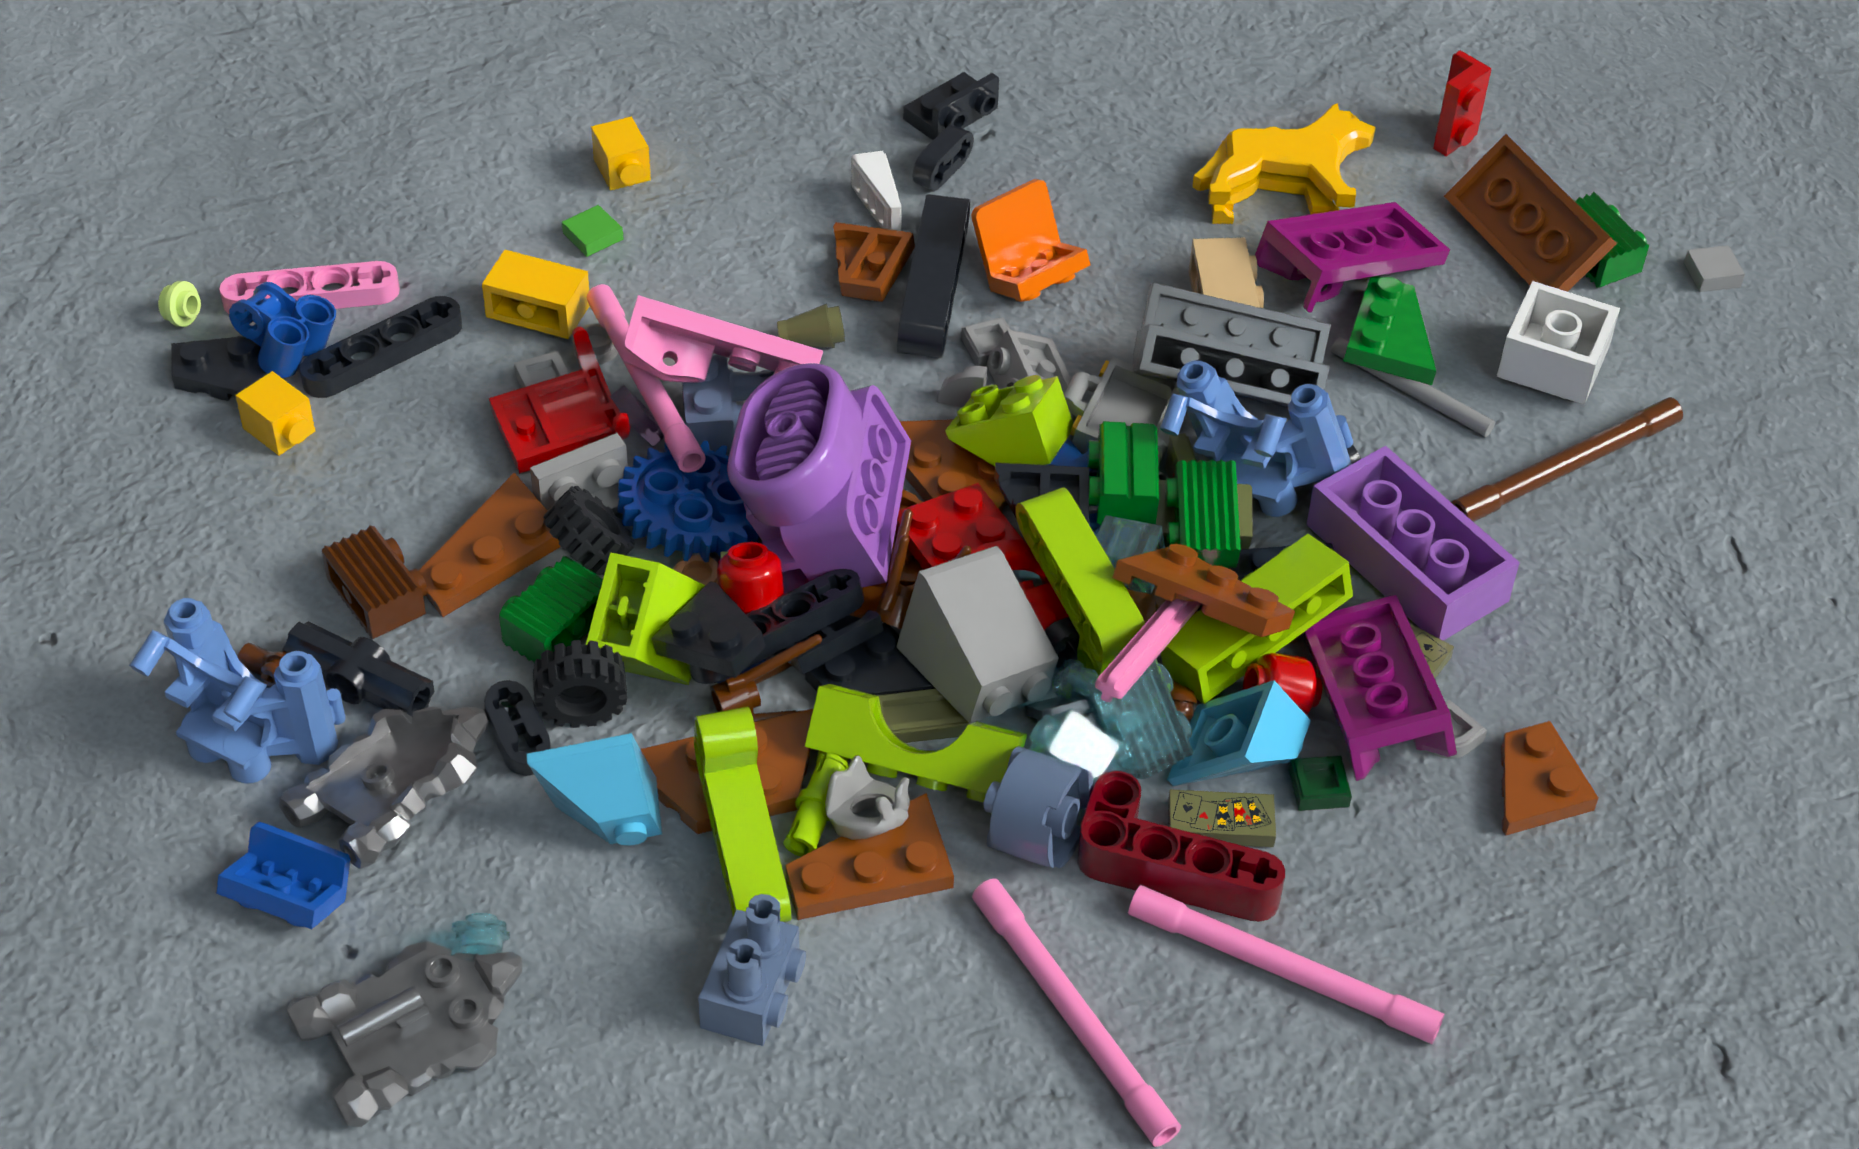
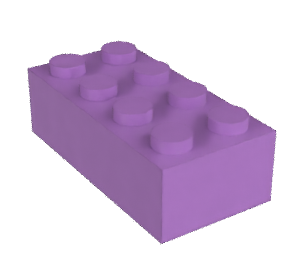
(1412, 543)

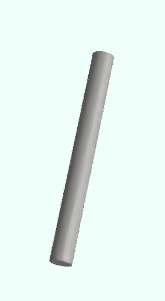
(1428, 395)

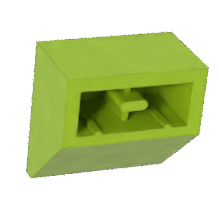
(1014, 422)
(636, 604)

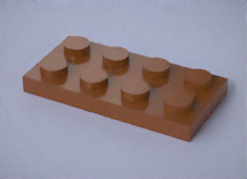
(1529, 218)

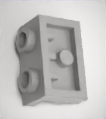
(1023, 356)
(590, 467)

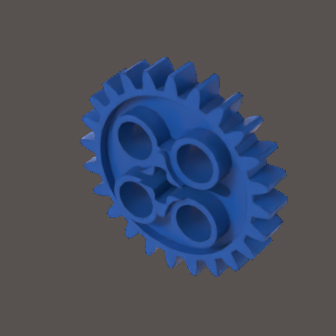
(684, 509)

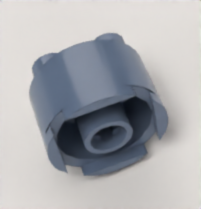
(1038, 808)

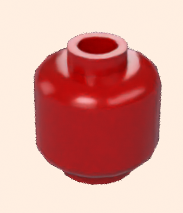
(751, 575)
(1291, 673)

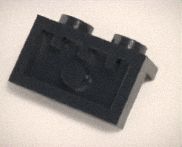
(953, 103)

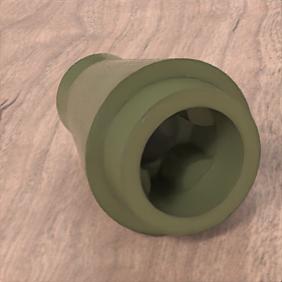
(814, 328)

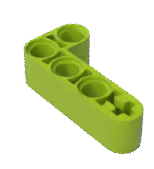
(1080, 576)
(738, 809)

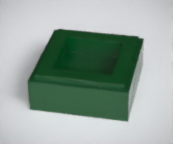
(1320, 783)

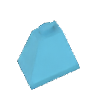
(1242, 734)
(602, 787)

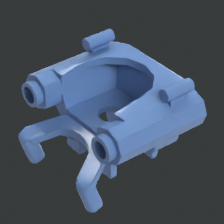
(1267, 451)
(232, 710)

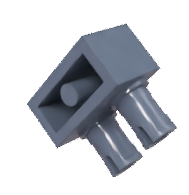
(712, 406)
(752, 973)

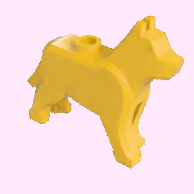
(1286, 162)

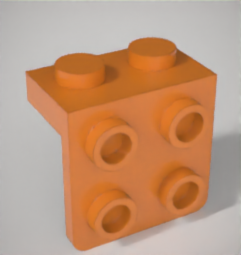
(1023, 243)

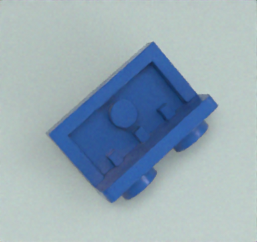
(287, 877)

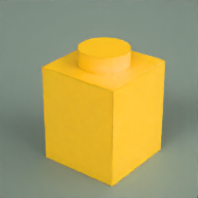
(621, 153)
(275, 413)

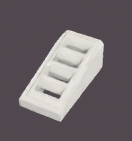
(876, 188)

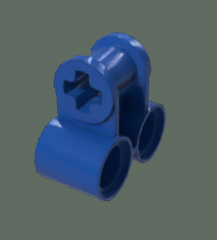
(283, 326)

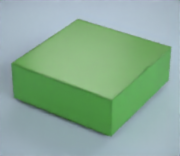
(592, 230)

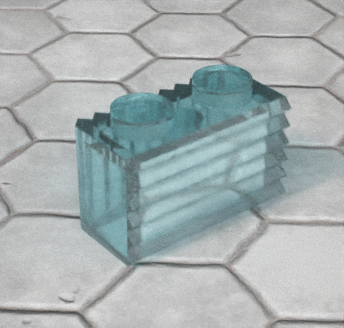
(1145, 724)

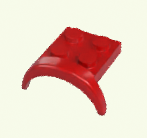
(559, 412)
(965, 519)

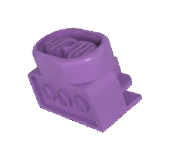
(820, 473)

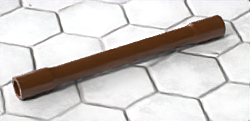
(1643, 424)

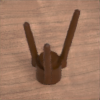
(896, 597)
(743, 691)

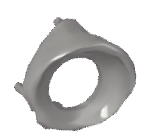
(856, 791)

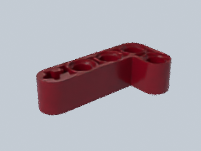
(1172, 861)

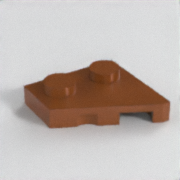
(870, 259)
(1541, 780)

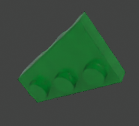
(1391, 332)

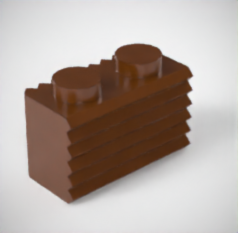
(374, 581)

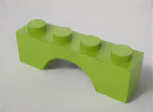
(853, 725)

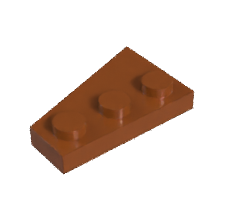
(489, 547)
(1224, 597)
(872, 869)

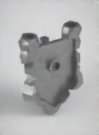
(388, 776)
(409, 1023)

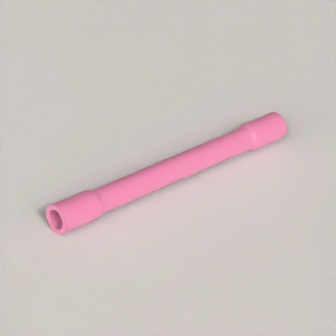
(676, 434)
(1392, 1009)
(1138, 1096)

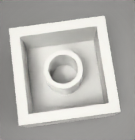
(1558, 342)

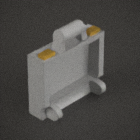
(1118, 397)

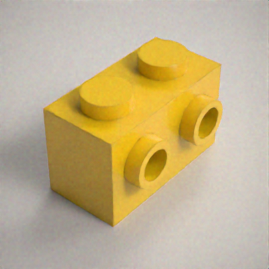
(536, 294)

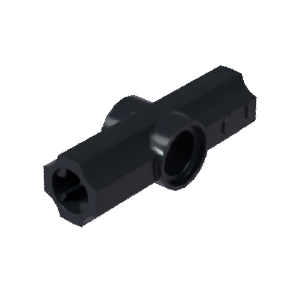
(361, 669)

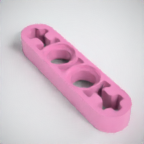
(312, 280)

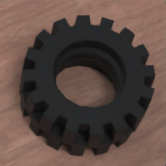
(587, 529)
(579, 684)

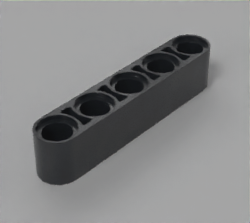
(933, 276)

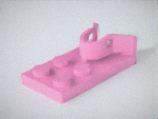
(692, 338)

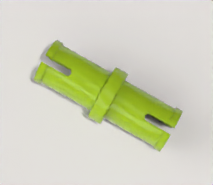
(811, 811)

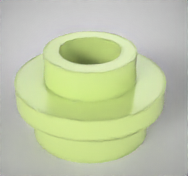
(179, 303)

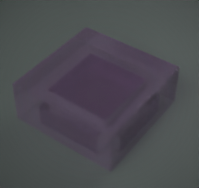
(639, 415)

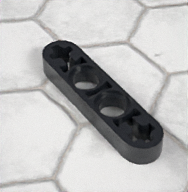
(428, 322)
(823, 600)

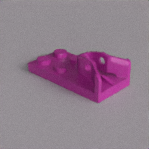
(1347, 247)
(1379, 682)

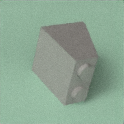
(977, 636)

